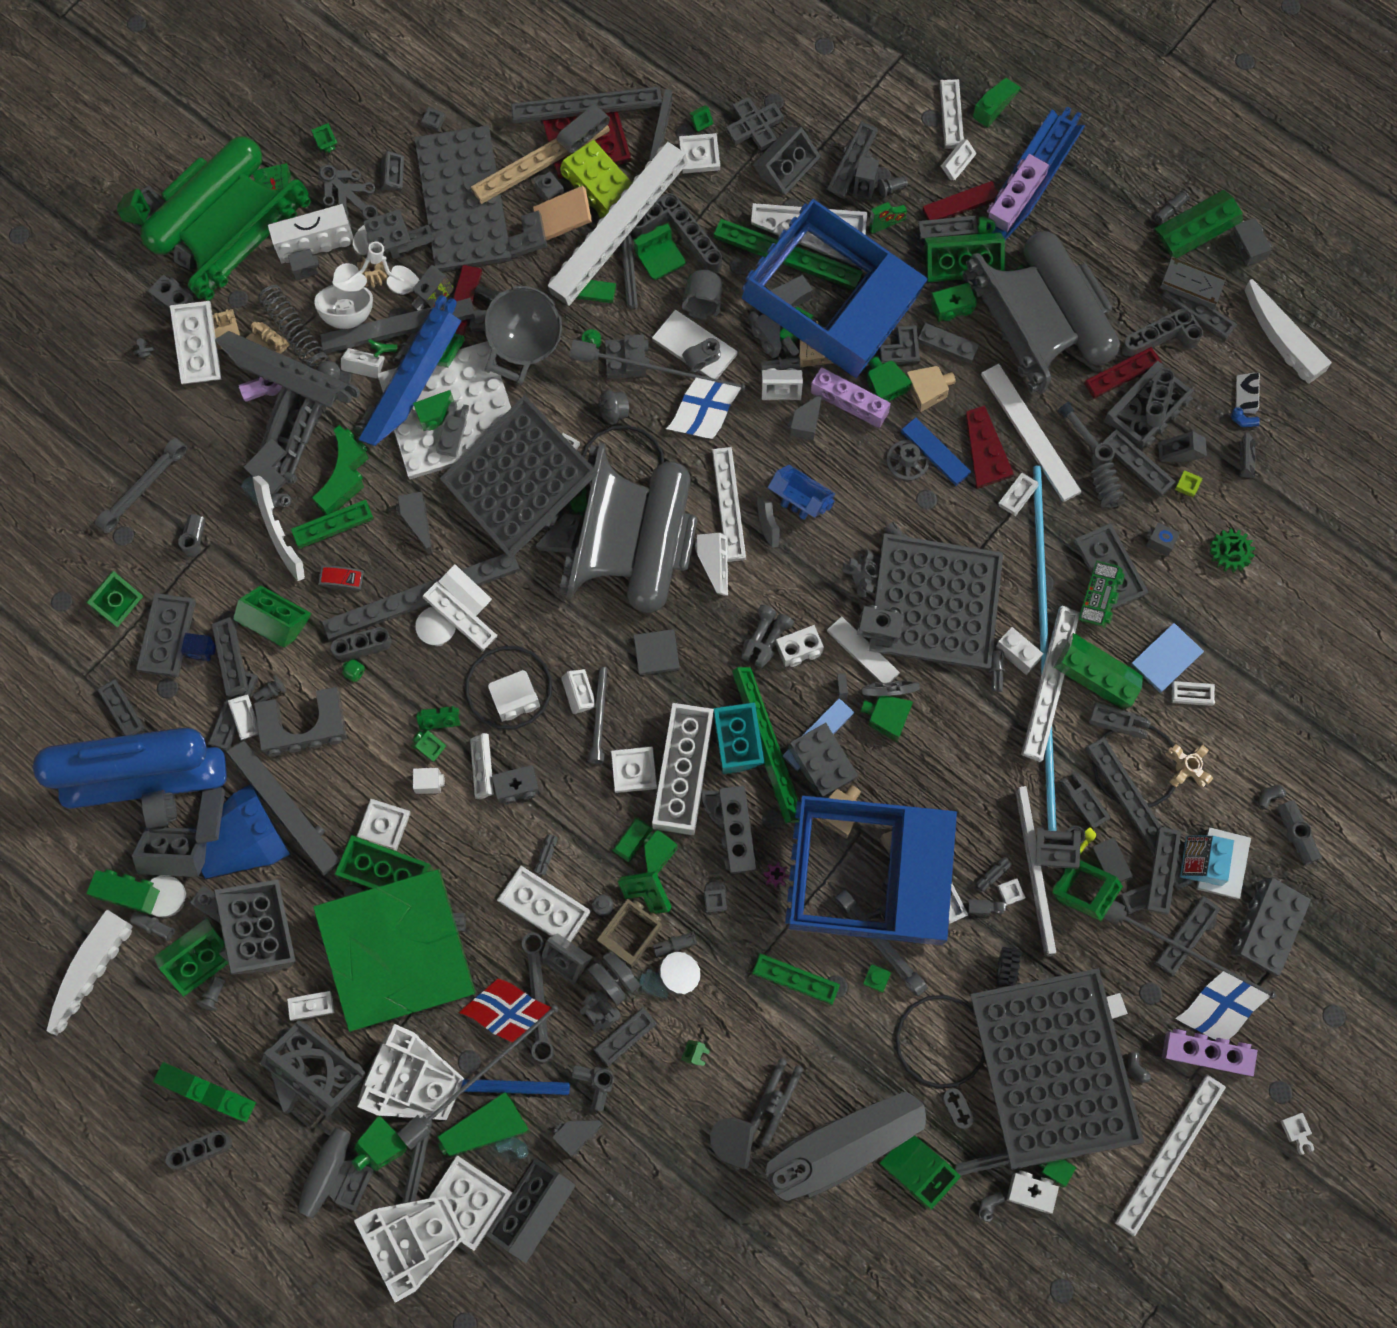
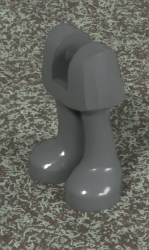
(781, 624)

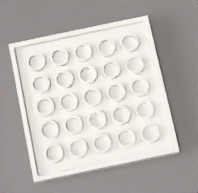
(469, 386)

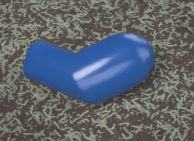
(1243, 421)

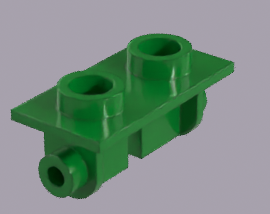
(430, 719)

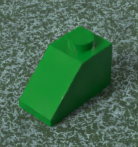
(133, 207)
(433, 410)
(658, 851)

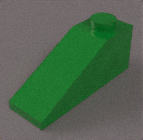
(995, 101)

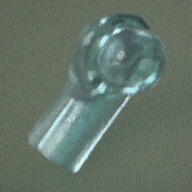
(514, 1145)

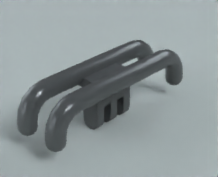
(774, 1101)

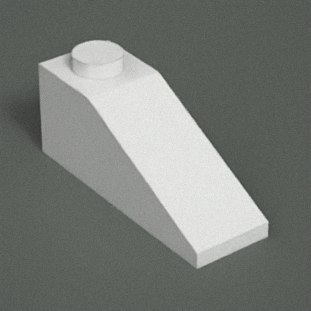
(713, 556)

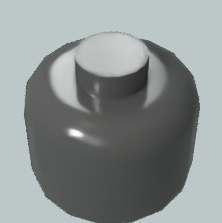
(603, 905)

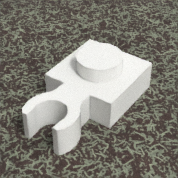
(1297, 1129)

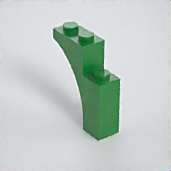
(345, 479)
(204, 1092)

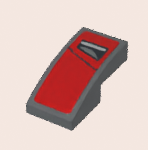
(341, 577)

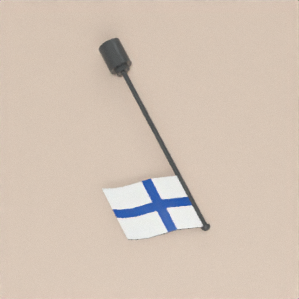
(702, 405)
(1222, 1003)

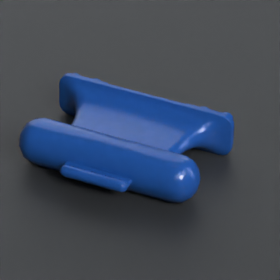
(130, 765)

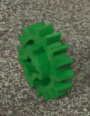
(1238, 558)

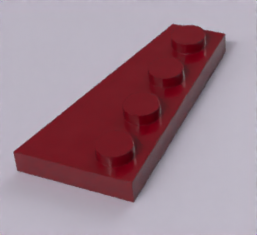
(988, 455)

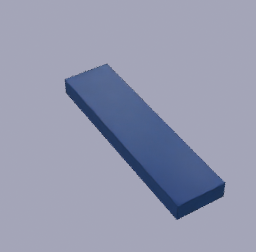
(936, 451)

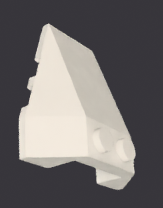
(408, 1079)
(410, 1241)

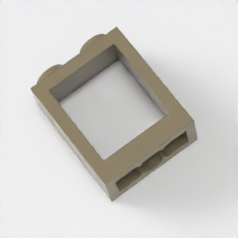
(637, 908)

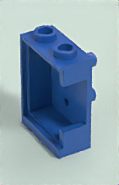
(801, 492)

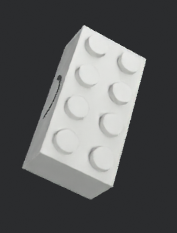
(314, 231)

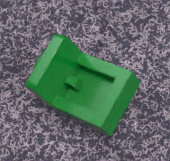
(325, 138)

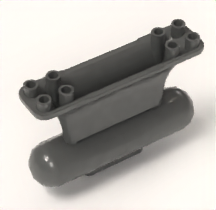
(1046, 308)
(633, 532)

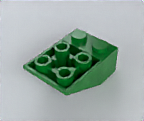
(920, 1171)

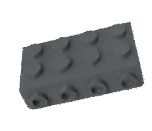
(1270, 925)

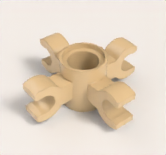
(1195, 762)

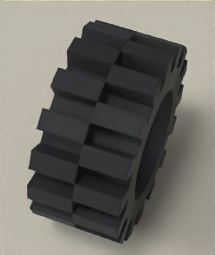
(1008, 967)

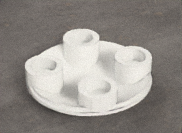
(434, 627)

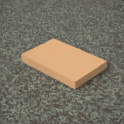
(565, 212)

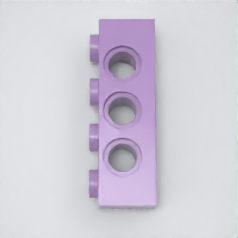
(1030, 167)
(850, 397)
(1243, 1064)

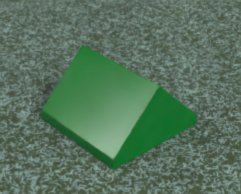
(114, 599)

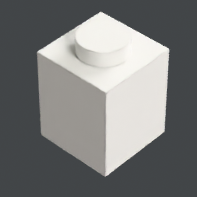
(427, 780)

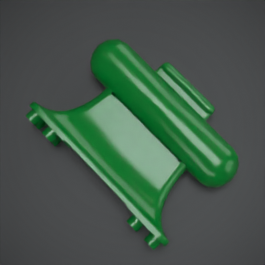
(220, 213)

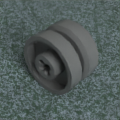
(616, 975)

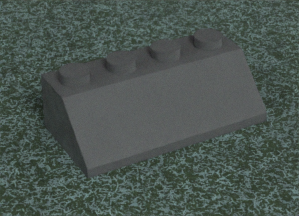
(530, 1210)

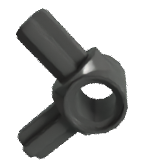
(601, 1090)

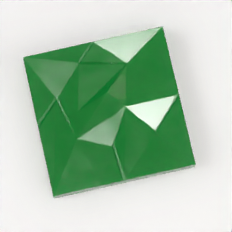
(394, 950)

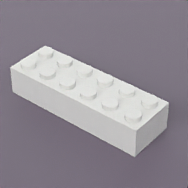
(683, 769)

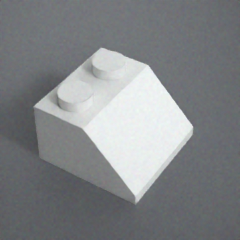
(781, 384)

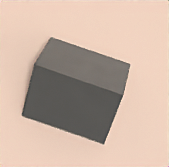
(565, 958)

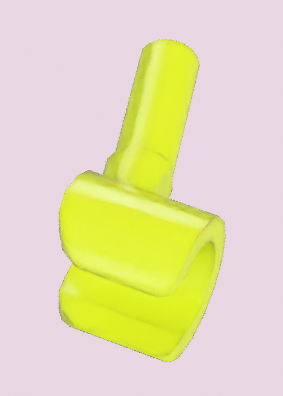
(1090, 835)

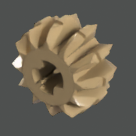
(376, 276)

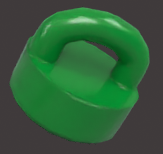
(982, 223)

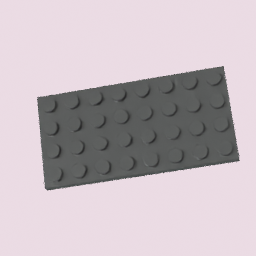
(461, 225)

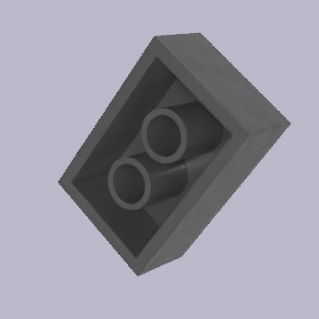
(822, 761)

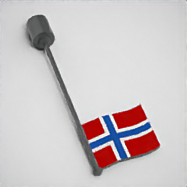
(503, 1012)

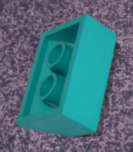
(738, 738)

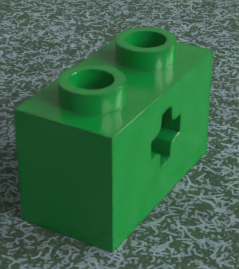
(953, 302)

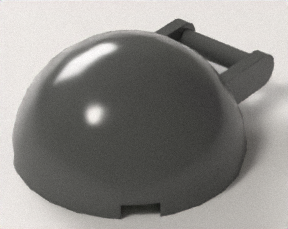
(521, 329)

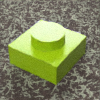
(1188, 484)

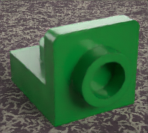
(428, 744)

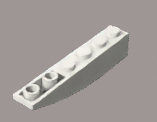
(87, 966)

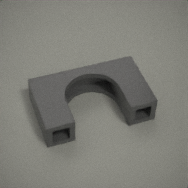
(328, 729)

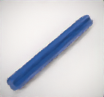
(521, 1087)

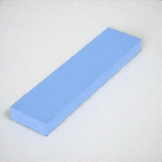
(835, 718)

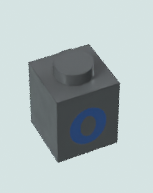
(1162, 539)

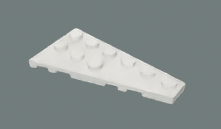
(777, 218)

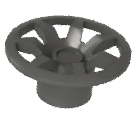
(908, 458)

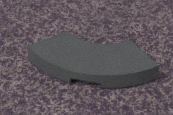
(767, 521)
(890, 688)
(710, 805)

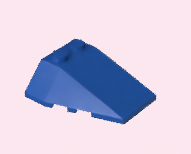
(245, 837)

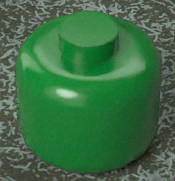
(353, 670)

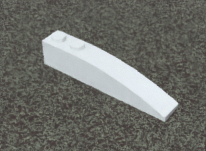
(1286, 336)

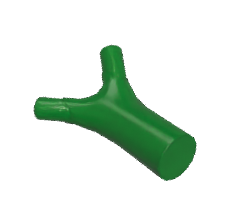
(382, 347)

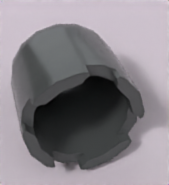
(702, 294)

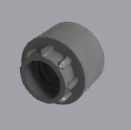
(158, 808)

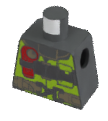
(430, 288)

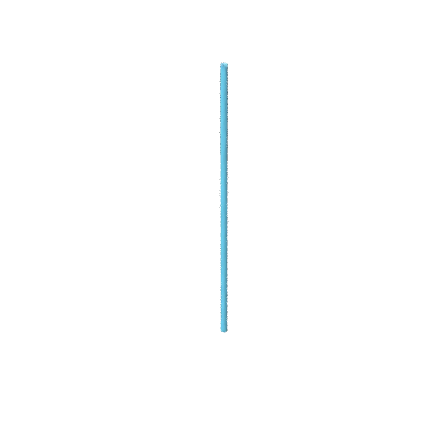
(1043, 624)

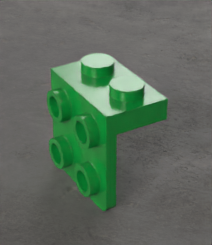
(658, 252)

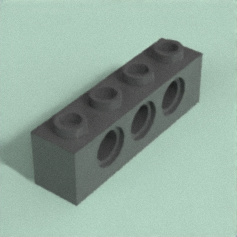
(736, 796)

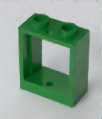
(1103, 899)

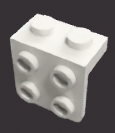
(513, 695)

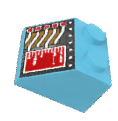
(1207, 859)

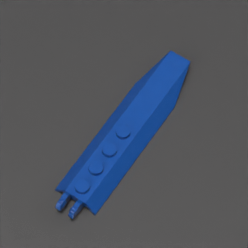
(1051, 146)
(413, 371)

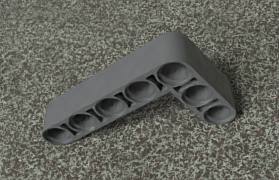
(683, 227)

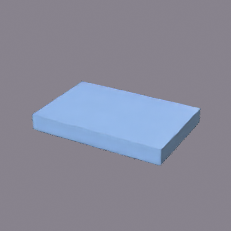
(1167, 658)

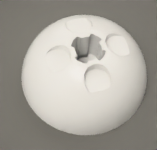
(343, 308)

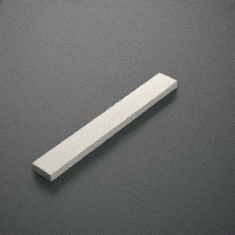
(1031, 433)
(1049, 686)
(1035, 872)
(1170, 1155)

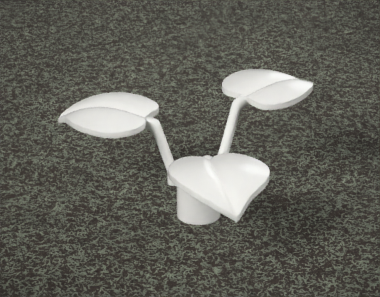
(350, 279)

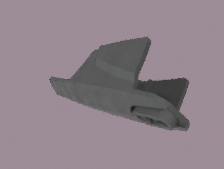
(844, 1146)

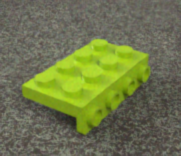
(598, 174)

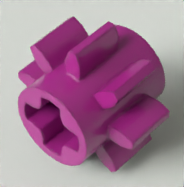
(770, 874)

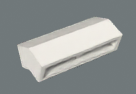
(465, 590)

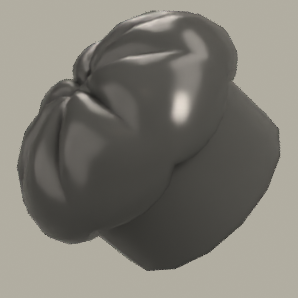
(613, 406)

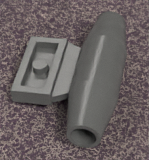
(333, 1177)

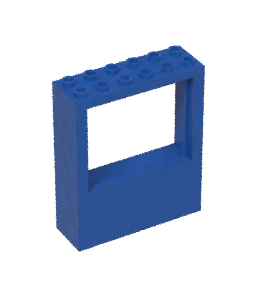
(869, 311)
(917, 870)

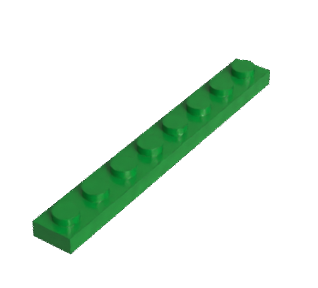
(798, 258)
(772, 755)

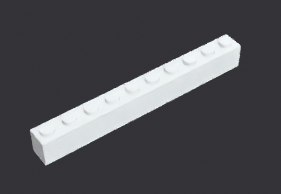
(617, 223)

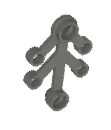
(346, 190)

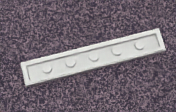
(729, 503)

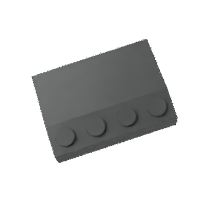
(254, 928)

